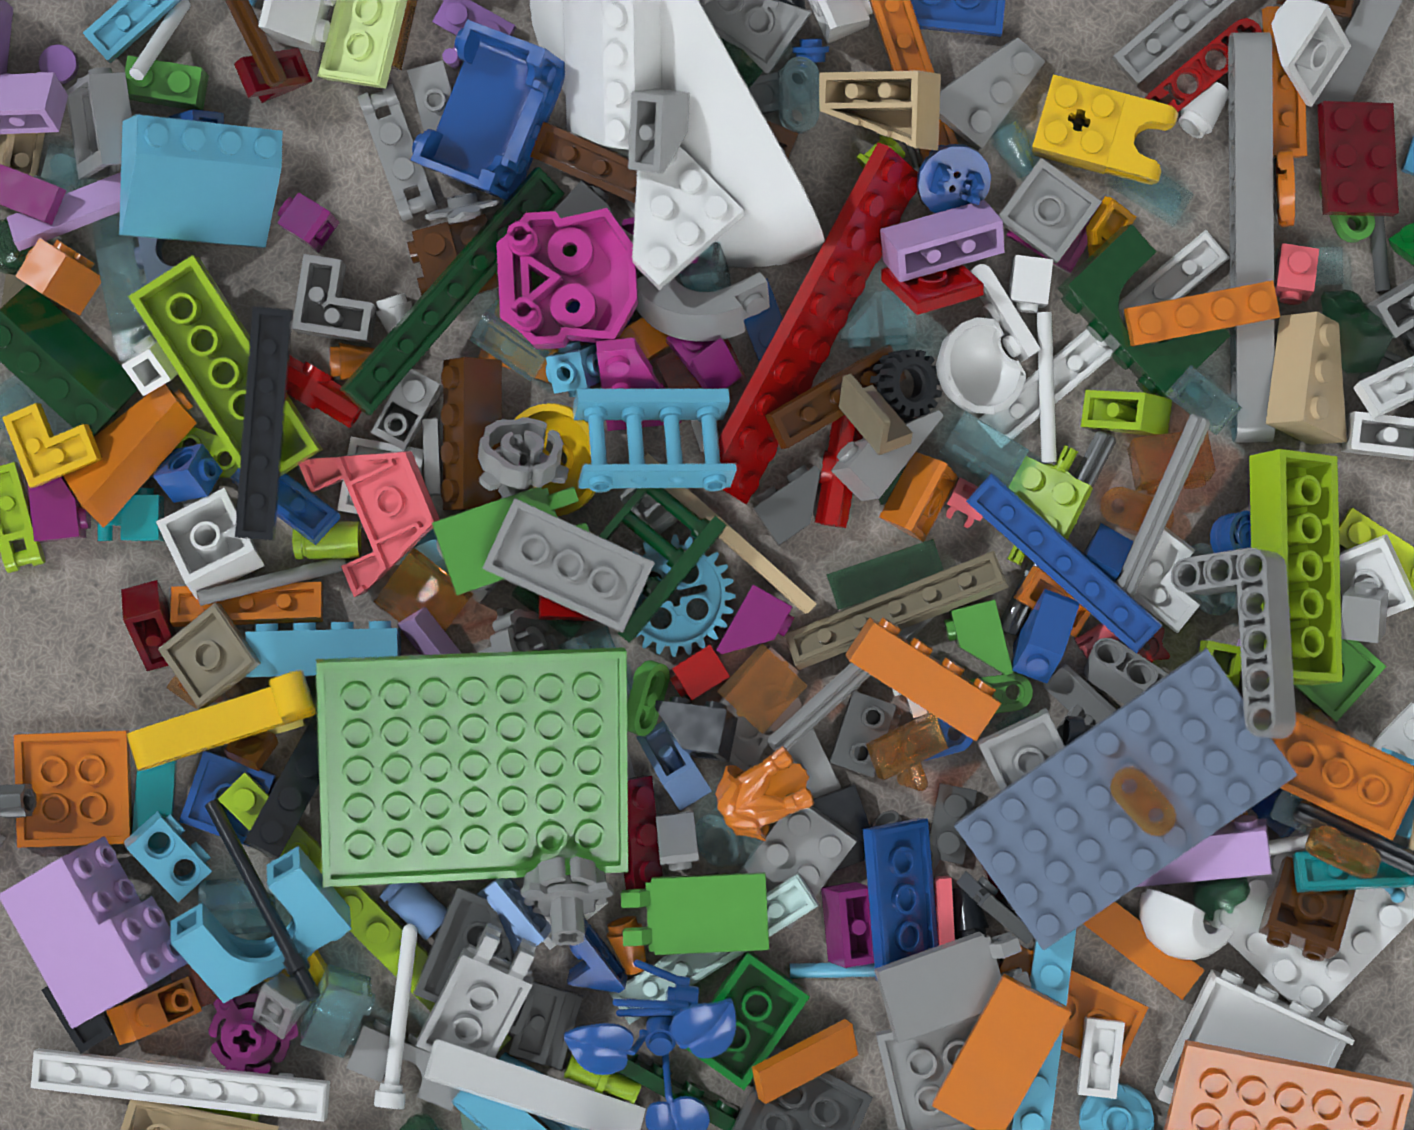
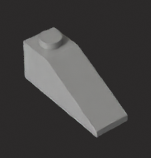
(870, 473)
(280, 1005)

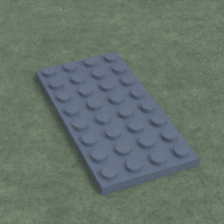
(1065, 843)

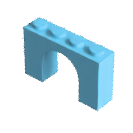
(237, 964)

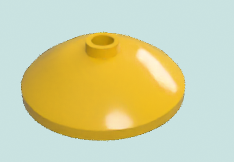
(575, 446)

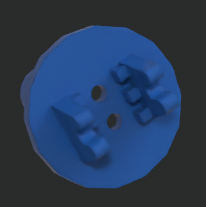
(938, 175)

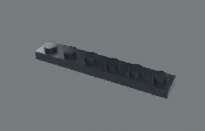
(263, 423)

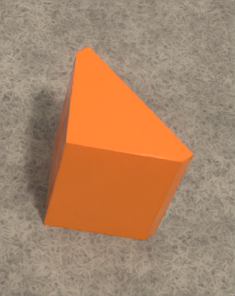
(919, 495)

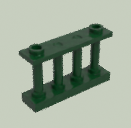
(679, 560)

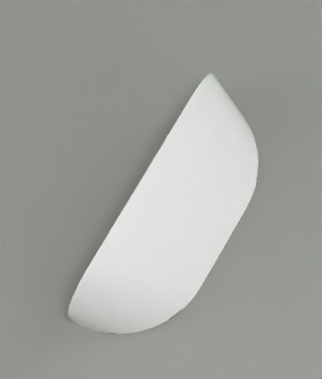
(723, 136)

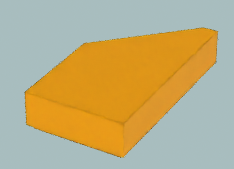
(1106, 222)

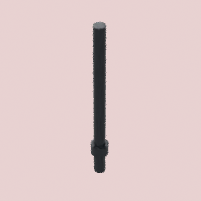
(295, 962)

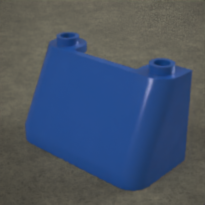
(492, 111)

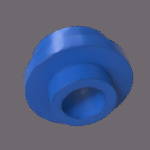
(811, 49)

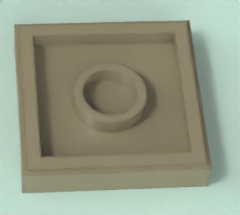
(209, 656)

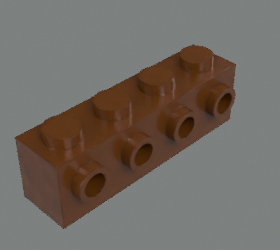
(469, 404)

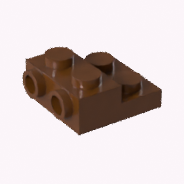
(439, 245)
(1305, 919)

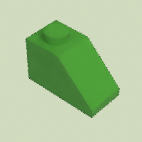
(980, 634)

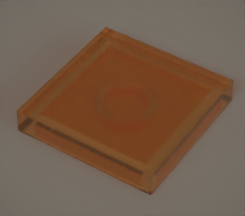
(419, 585)

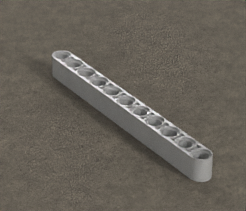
(1251, 225)

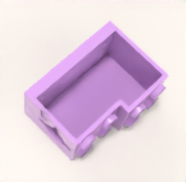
(91, 931)

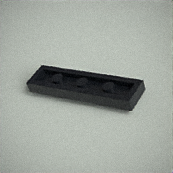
(288, 797)

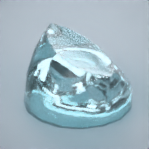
(718, 841)

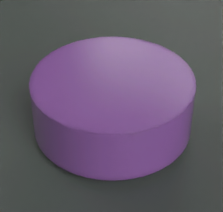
(60, 61)

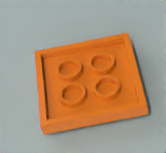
(78, 787)

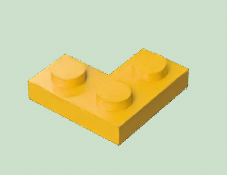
(46, 455)

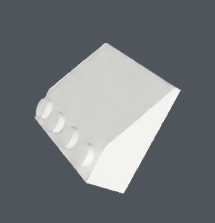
(609, 54)

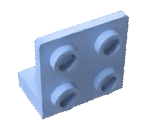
(515, 916)

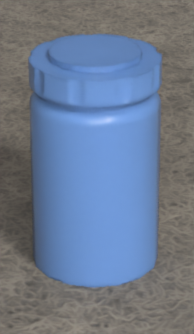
(415, 906)

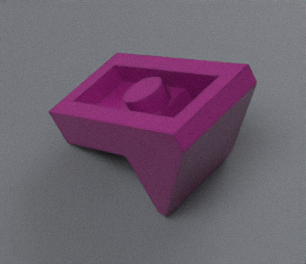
(707, 361)

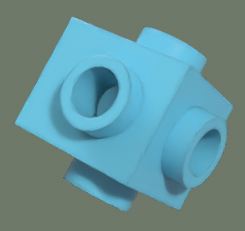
(573, 368)

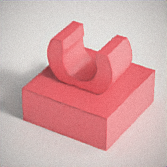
(957, 501)

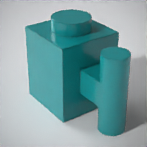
(137, 518)

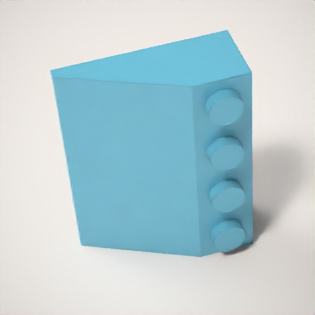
(198, 181)

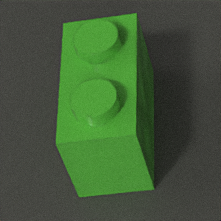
(168, 85)

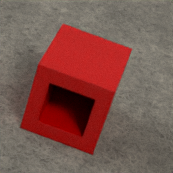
(698, 673)

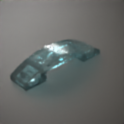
(119, 280)

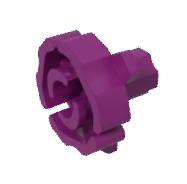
(235, 1051)

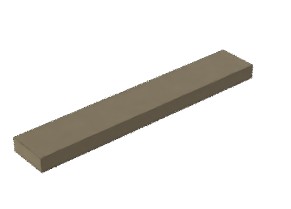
(901, 606)

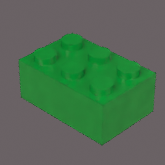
(764, 1010)

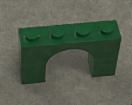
(1095, 294)

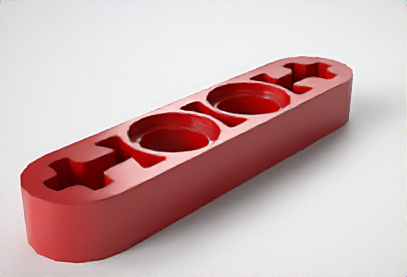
(1198, 68)

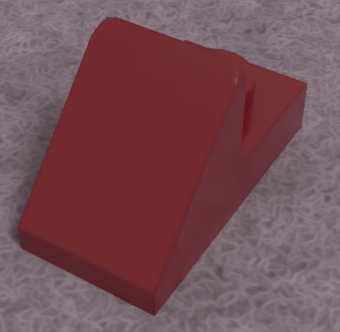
(255, 85)

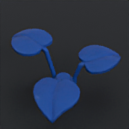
(701, 1027)

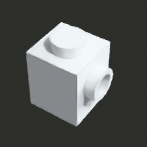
(149, 366)

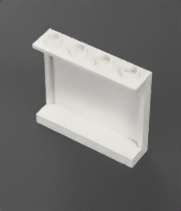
(1254, 1022)

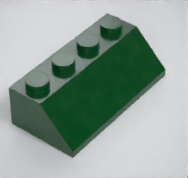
(61, 361)

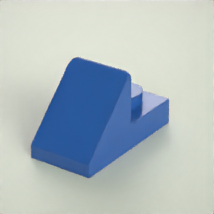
(599, 968)

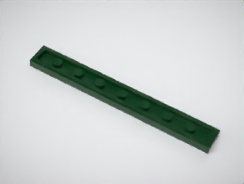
(446, 297)

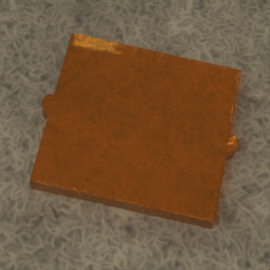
(762, 688)

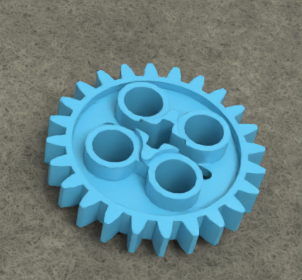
(682, 628)

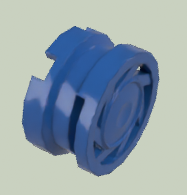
(1231, 532)

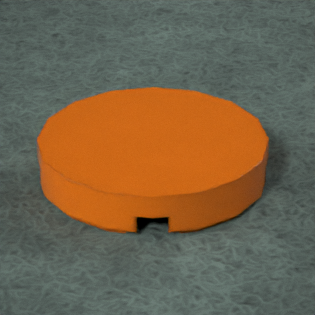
(1285, 188)

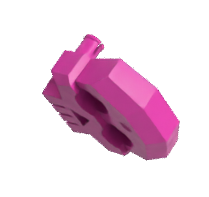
(597, 277)

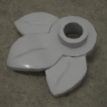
(462, 208)

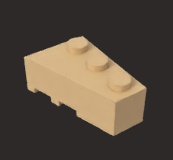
(888, 102)
(1308, 380)

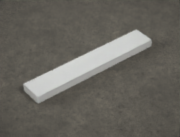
(529, 1090)

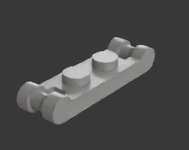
(394, 149)

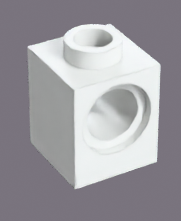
(1030, 283)

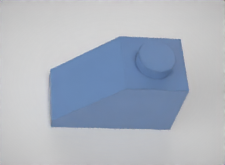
(674, 766)

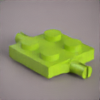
(1051, 494)

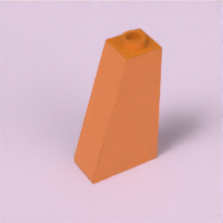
(131, 452)

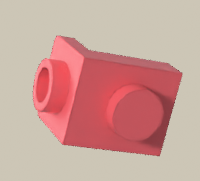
(1295, 273)

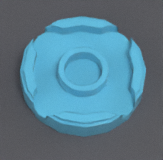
(1112, 1114)

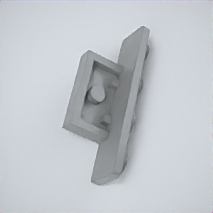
(1077, 697)

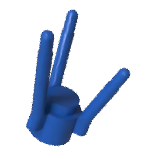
(676, 997)

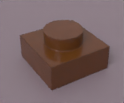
(252, 750)

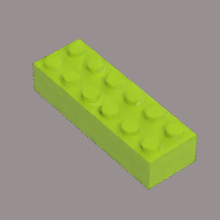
(212, 355)
(1298, 517)

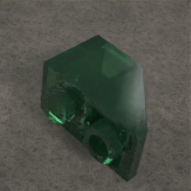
(1361, 332)

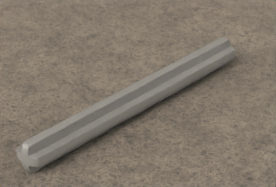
(1163, 504)
(827, 700)

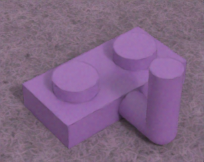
(453, 16)

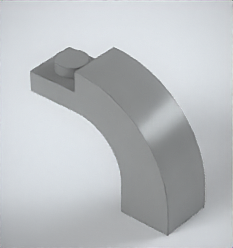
(702, 314)

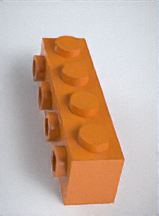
(923, 678)

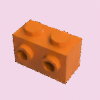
(60, 274)

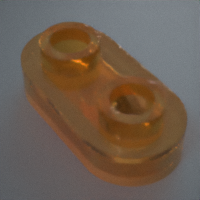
(1134, 511)
(1142, 800)
(1342, 852)

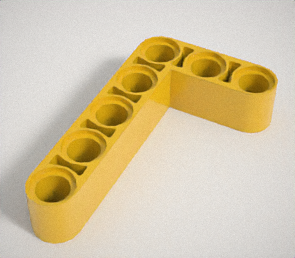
(224, 722)

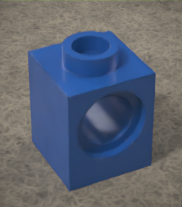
(188, 473)

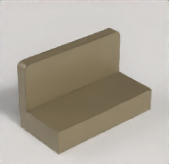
(873, 416)

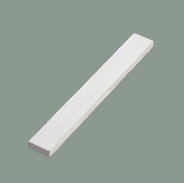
(1087, 354)
(180, 1084)

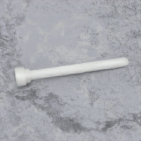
(390, 1092)

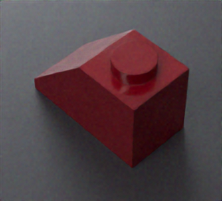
(147, 621)

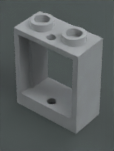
(96, 115)

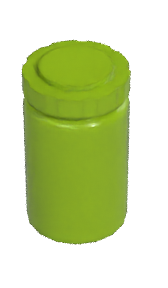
(341, 542)

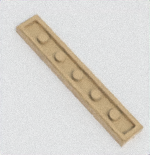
(744, 549)

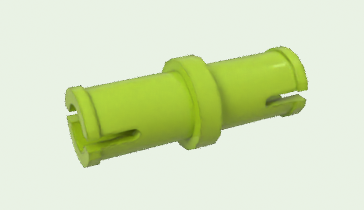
(613, 1084)

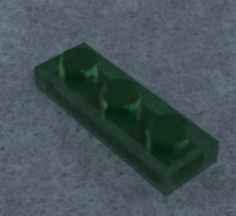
(884, 574)

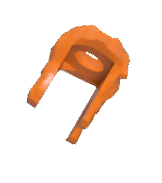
(754, 796)

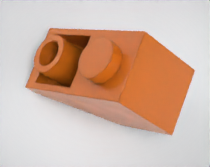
(153, 1010)

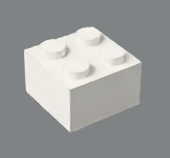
(206, 545)

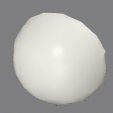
(976, 368)
(1179, 927)

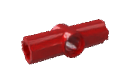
(320, 391)
(834, 495)

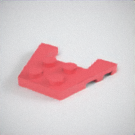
(389, 503)

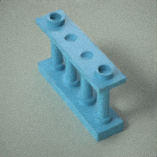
(653, 404)

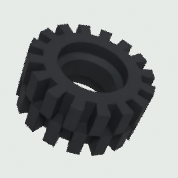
(924, 382)

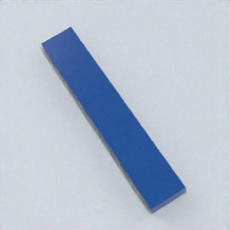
(1064, 563)

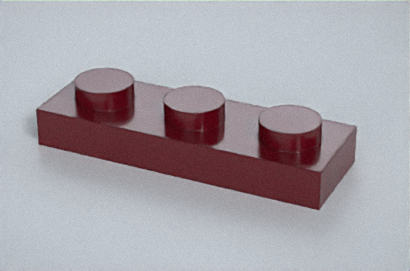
(642, 834)

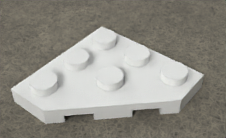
(678, 217)

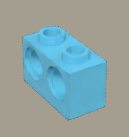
(162, 861)

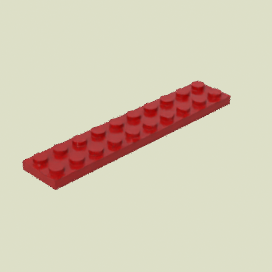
(816, 314)

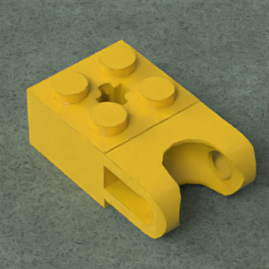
(1109, 139)

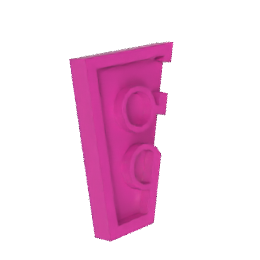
(625, 367)

